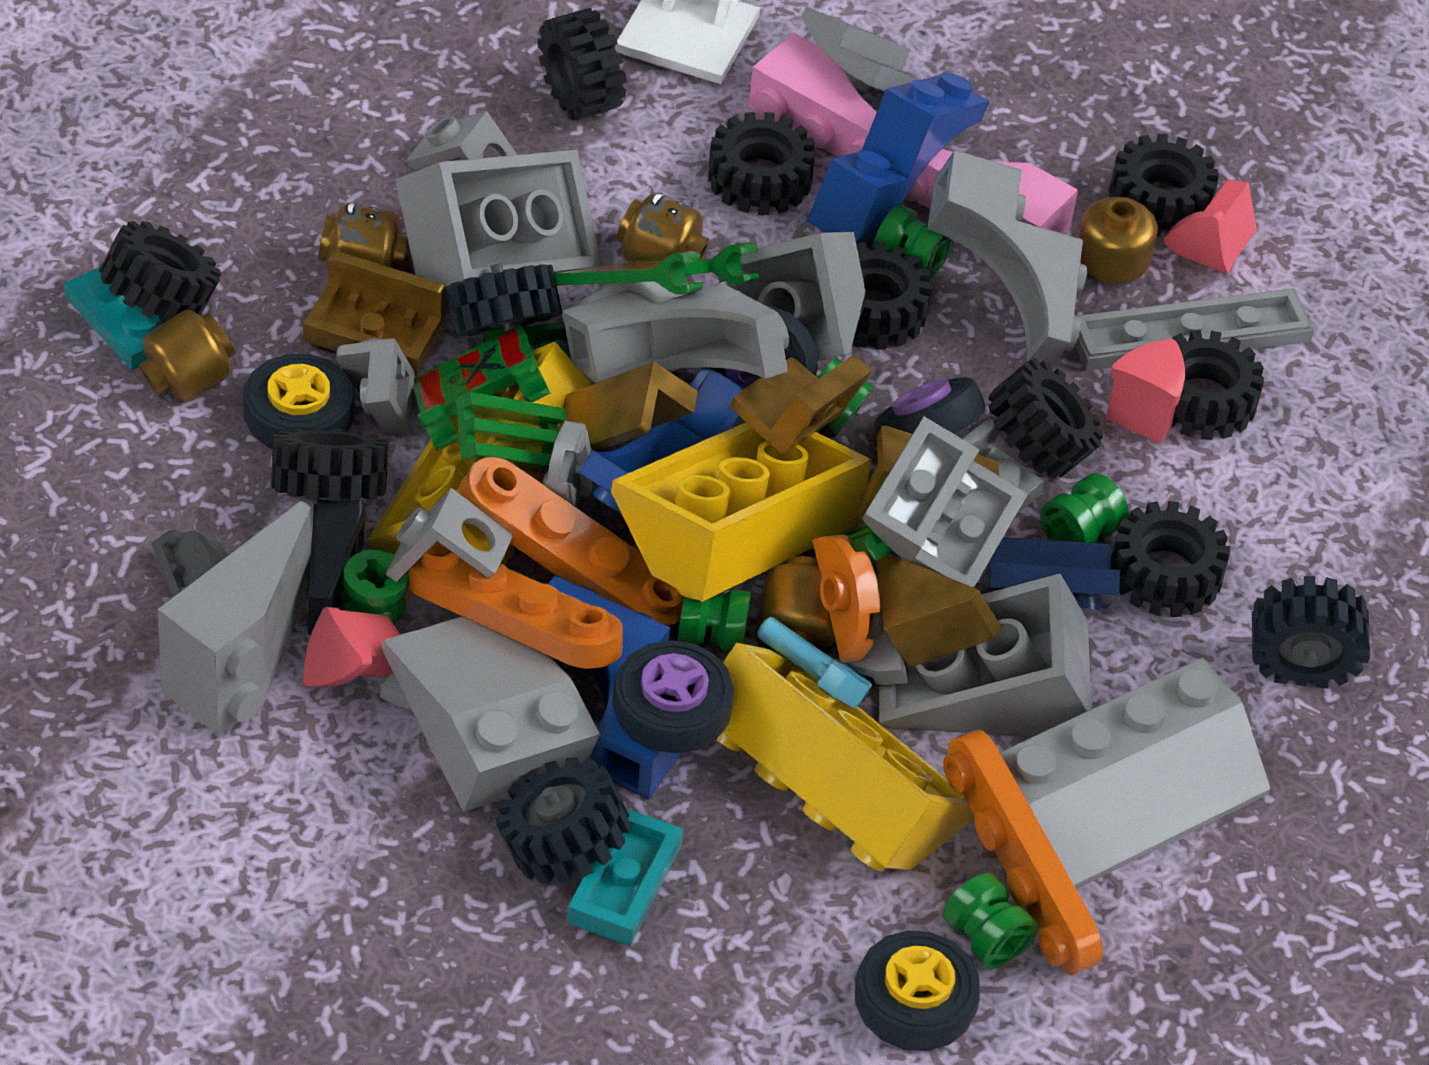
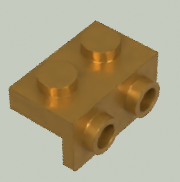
(377, 303)

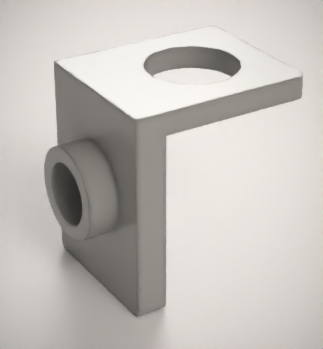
(461, 139)
(444, 525)

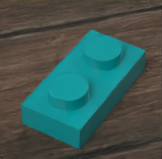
(113, 320)
(622, 891)

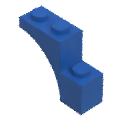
(903, 139)
(710, 418)
(624, 759)

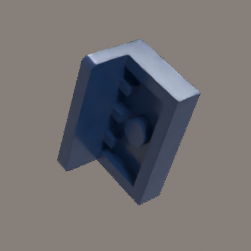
(1081, 564)

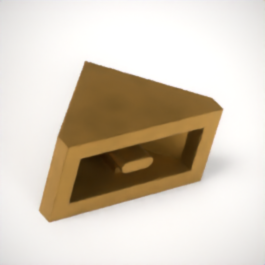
(930, 612)

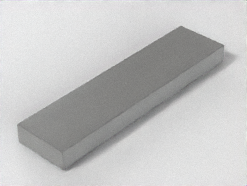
(1253, 318)

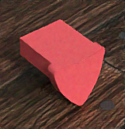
(1219, 232)
(1147, 388)
(346, 647)

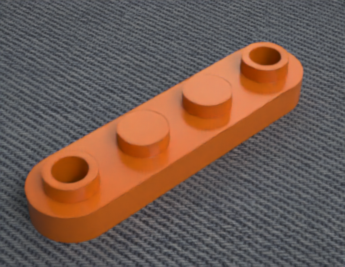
(568, 540)
(519, 609)
(1030, 862)

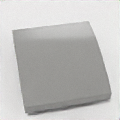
(859, 51)
(943, 505)

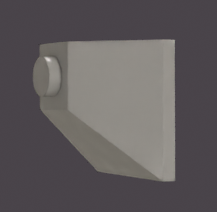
(814, 281)

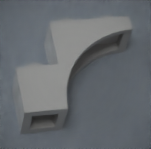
(982, 210)
(689, 331)

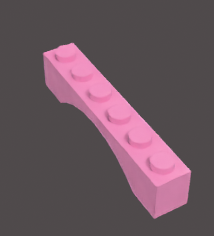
(816, 93)

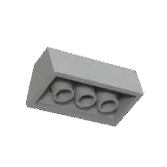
(1140, 771)

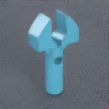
(832, 675)

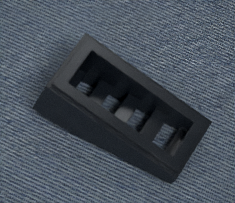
(336, 537)

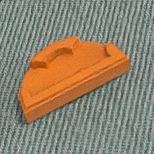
(848, 594)

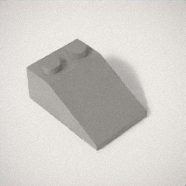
(497, 212)
(235, 622)
(1009, 685)
(489, 707)

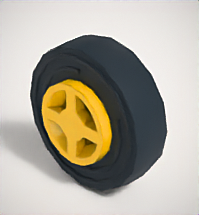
(297, 394)
(913, 964)

